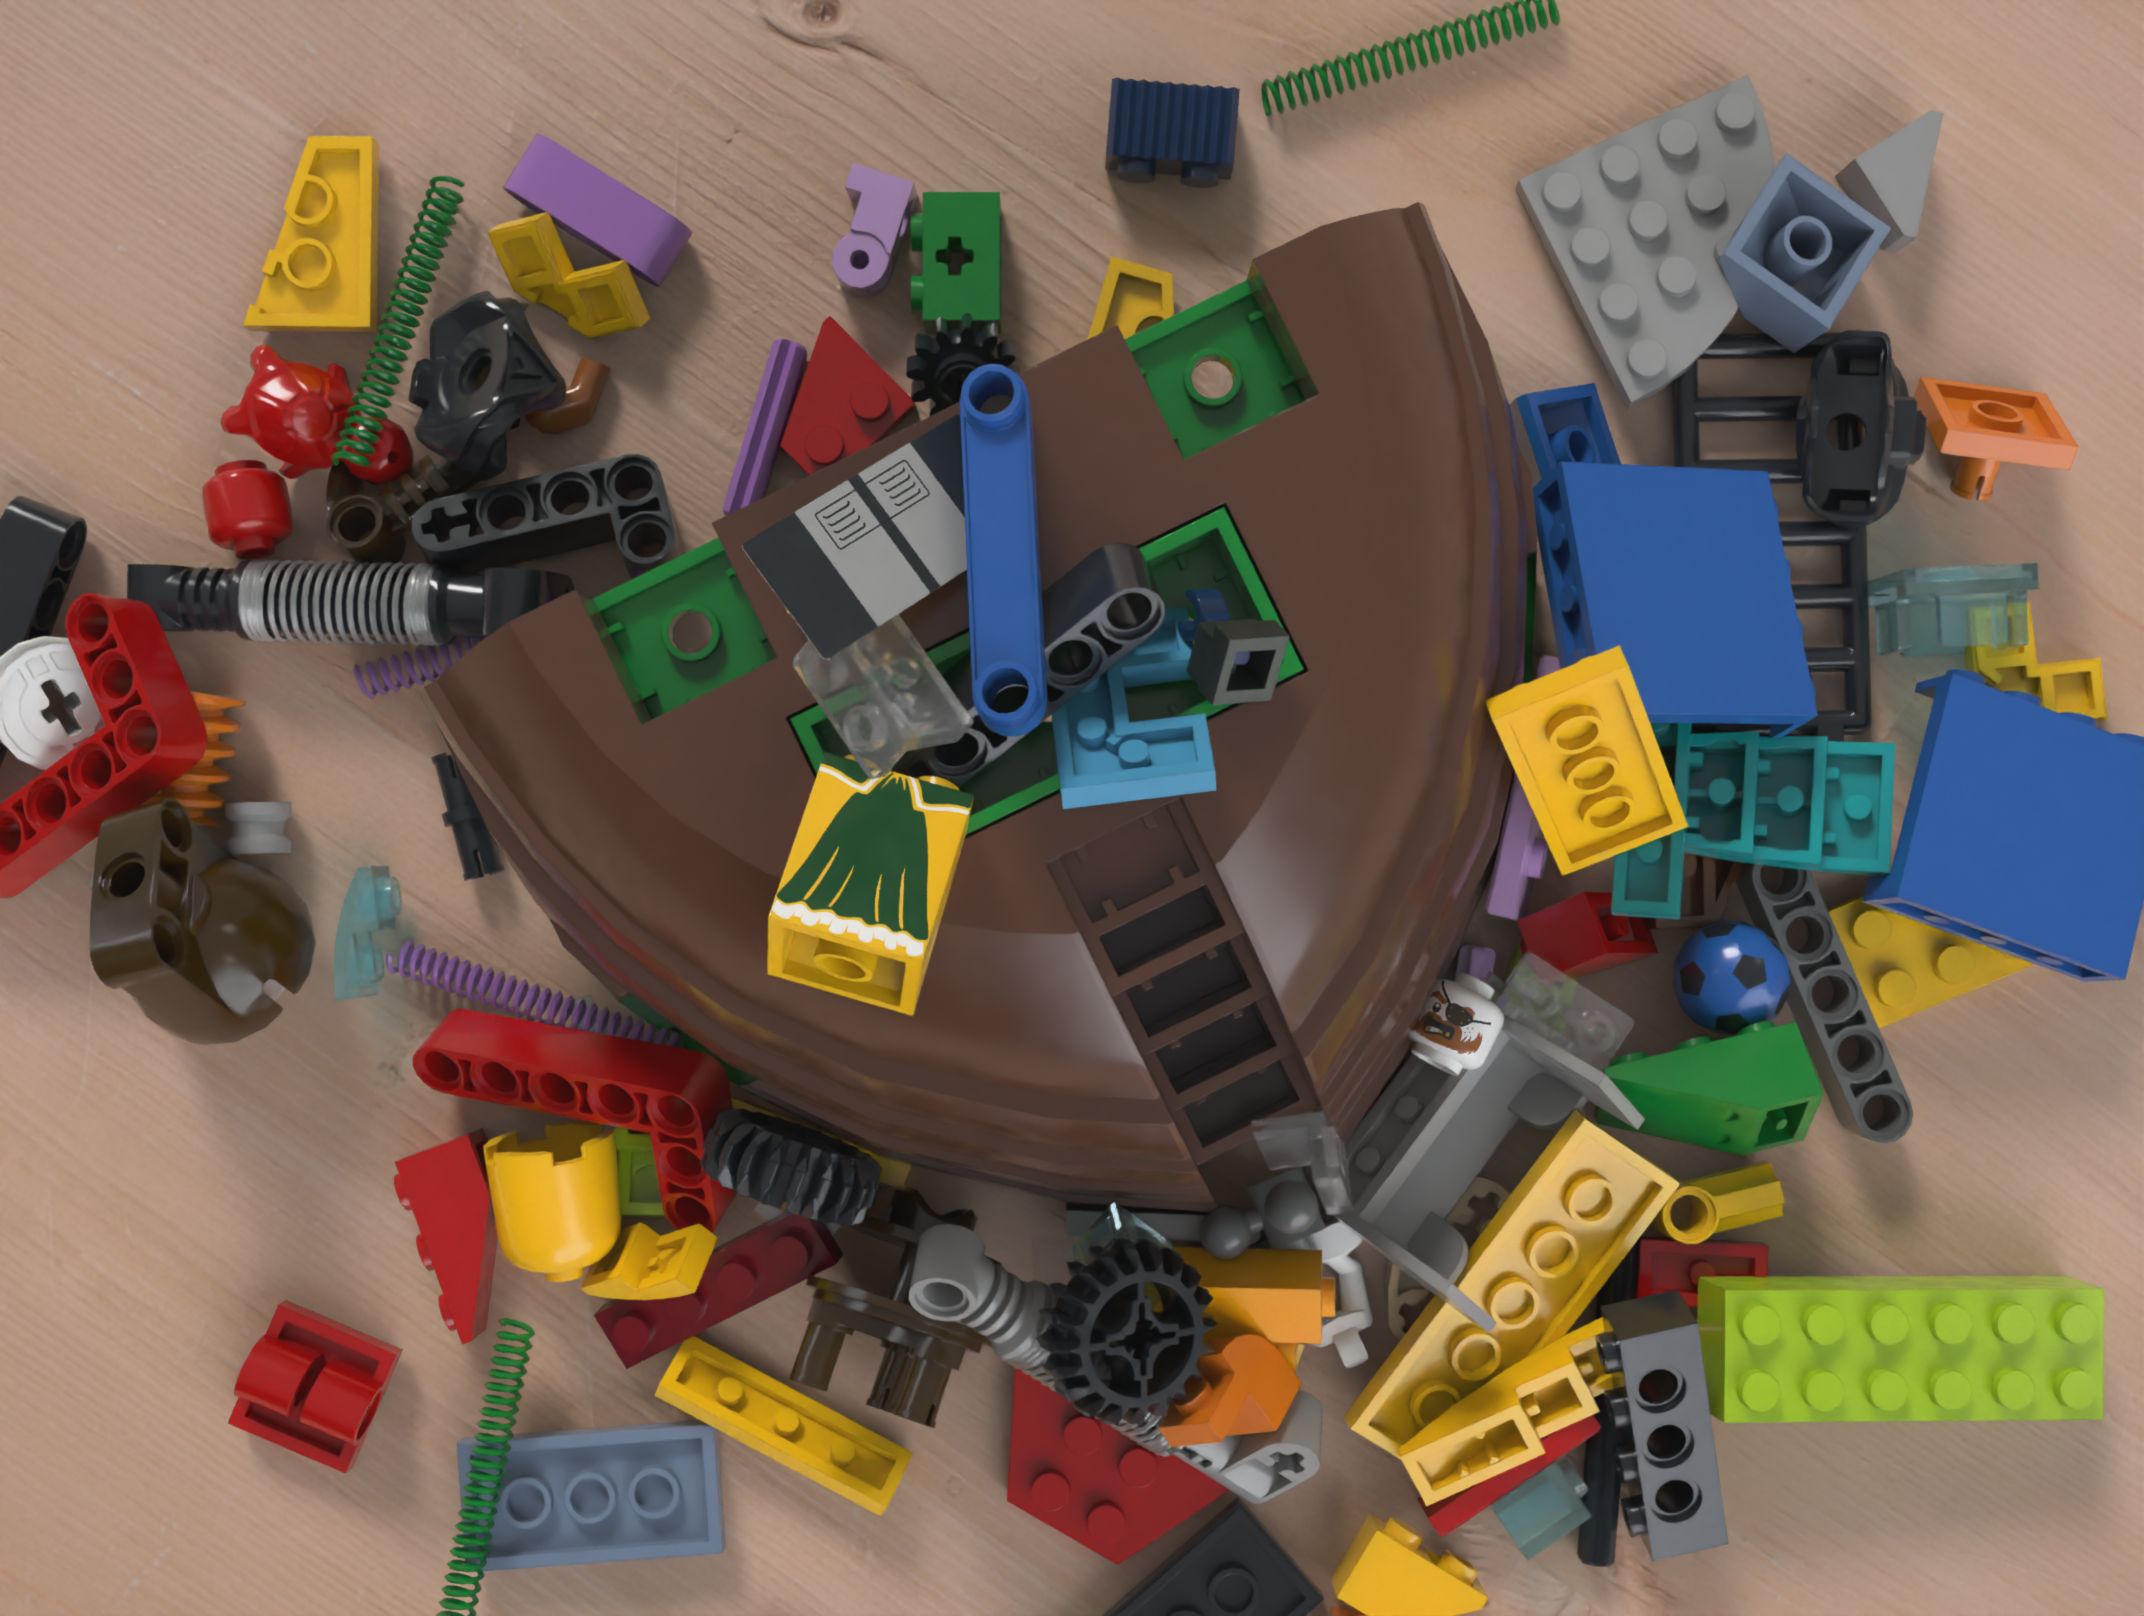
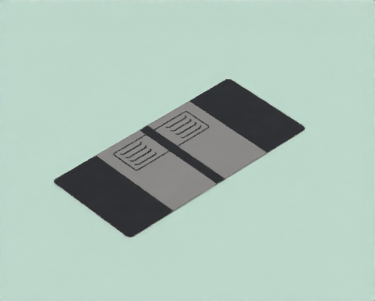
(870, 542)

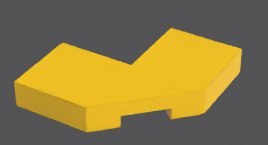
(538, 268)
(2061, 686)

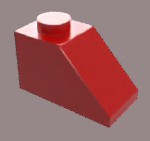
(1584, 936)

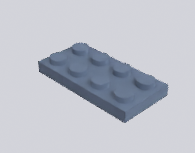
(601, 1495)

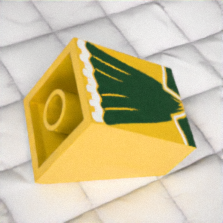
(867, 883)

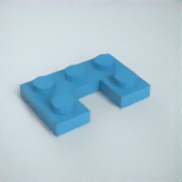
(1121, 761)

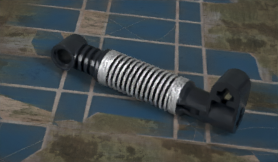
(264, 600)

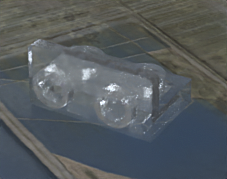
(883, 696)
(1561, 1010)

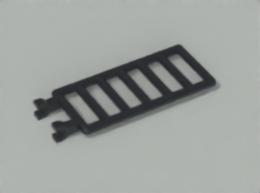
(1853, 592)

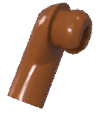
(579, 401)

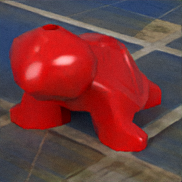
(299, 417)

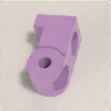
(870, 250)

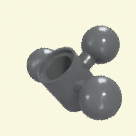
(1282, 1208)

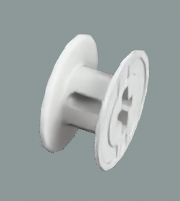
(23, 728)

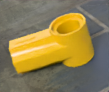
(1724, 1202)

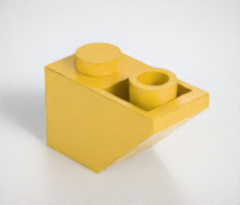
(1397, 1576)

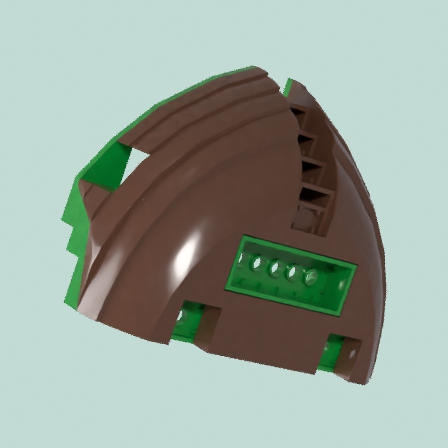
(1111, 971)

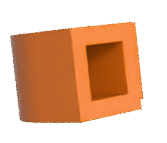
(1242, 1393)

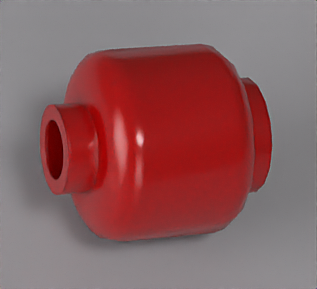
(247, 509)

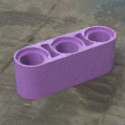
(597, 209)

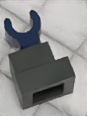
(1231, 657)

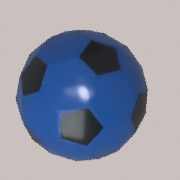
(1731, 977)

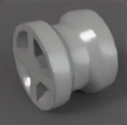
(258, 828)

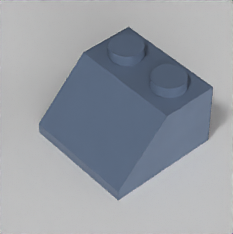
(1799, 254)

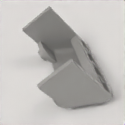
(1437, 1134)

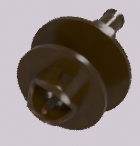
(918, 1348)

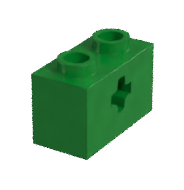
(958, 224)

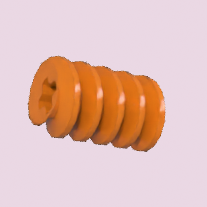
(193, 786)

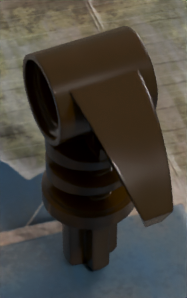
(388, 512)

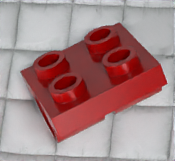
(313, 1386)

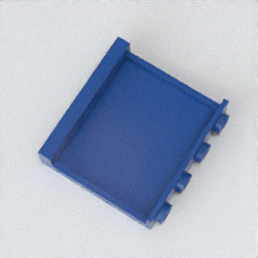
(1685, 581)
(2022, 831)

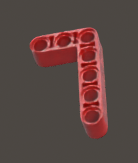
(146, 741)
(595, 1080)

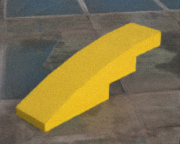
(1508, 1416)

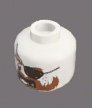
(1457, 1025)

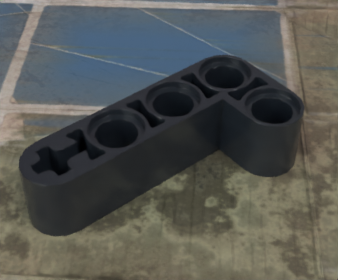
(544, 527)

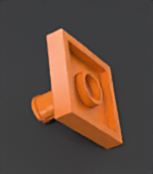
(1992, 427)

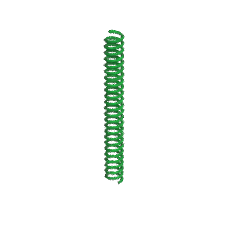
(1406, 44)
(439, 229)
(468, 1527)

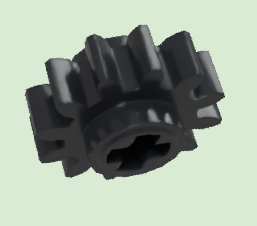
(948, 360)

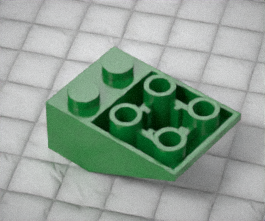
(1722, 1093)

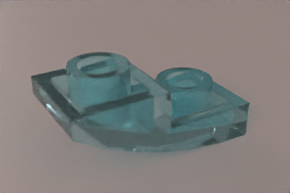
(368, 907)

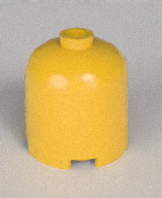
(555, 1197)

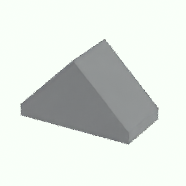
(1895, 178)

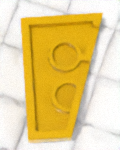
(328, 245)

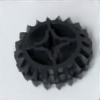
(791, 1167)
(1109, 1313)

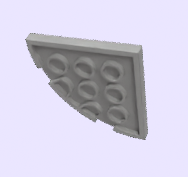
(1643, 230)

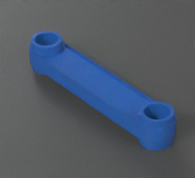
(1002, 549)

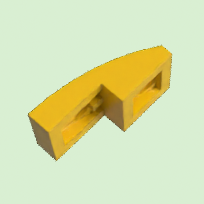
(651, 1264)

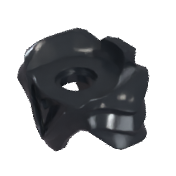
(1859, 380)
(481, 382)

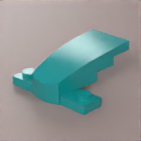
(1762, 804)

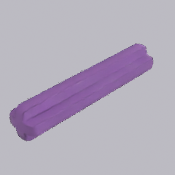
(766, 425)

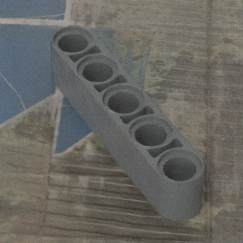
(1844, 1016)

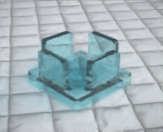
(1952, 608)

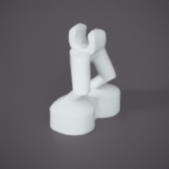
(1355, 1311)

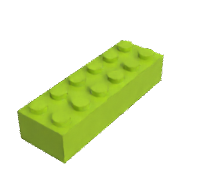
(1901, 1348)

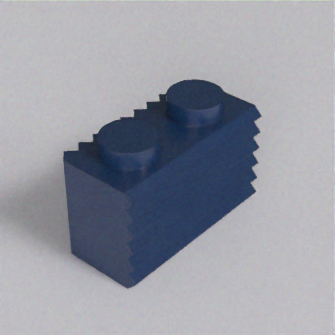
(1171, 131)

